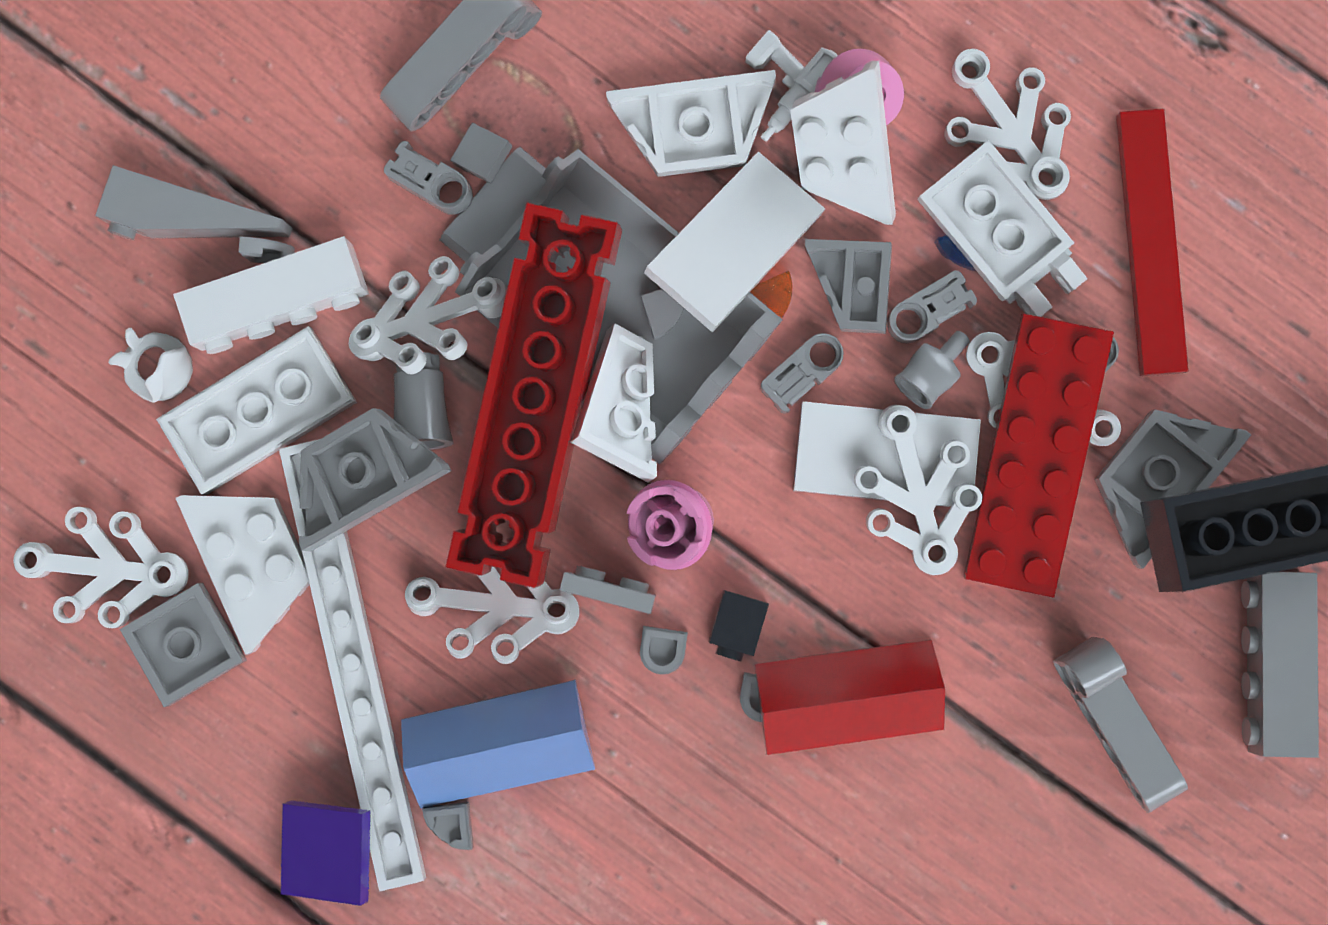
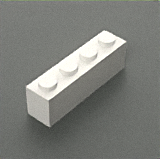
(271, 295)

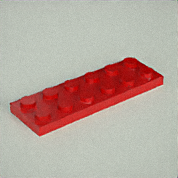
(1038, 454)

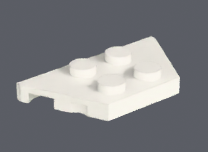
(695, 121)
(845, 144)
(248, 559)

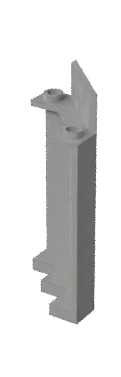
(690, 360)

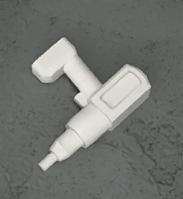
(799, 78)

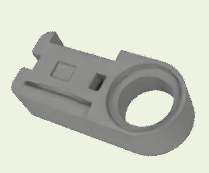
(426, 179)
(933, 306)
(798, 373)

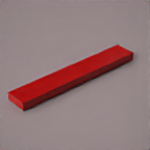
(1152, 242)

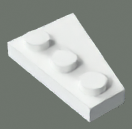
(617, 405)

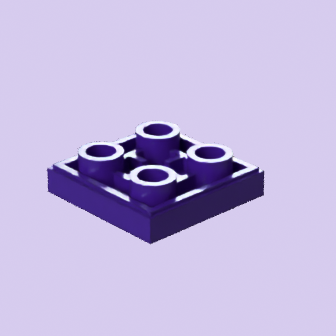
(325, 852)

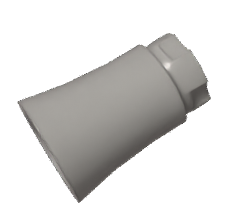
(422, 405)

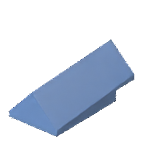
(496, 744)

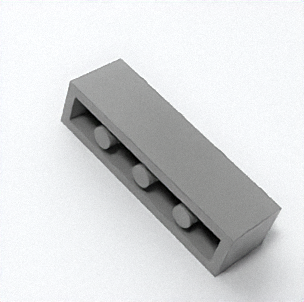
(1281, 665)

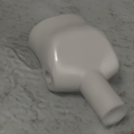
(931, 371)

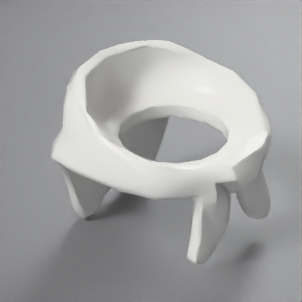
(171, 374)

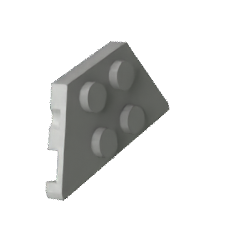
(1158, 461)
(360, 474)

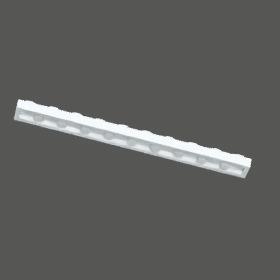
(359, 696)

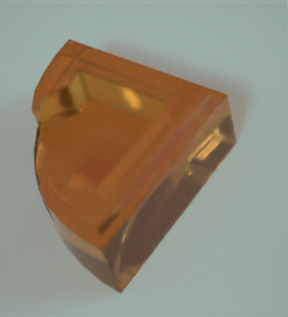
(775, 293)

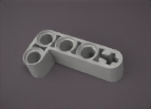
(454, 55)
(1096, 683)

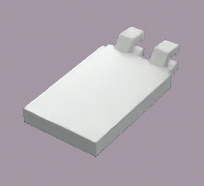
(1002, 229)

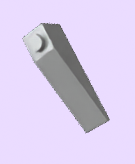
(164, 210)

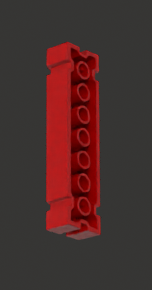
(534, 395)

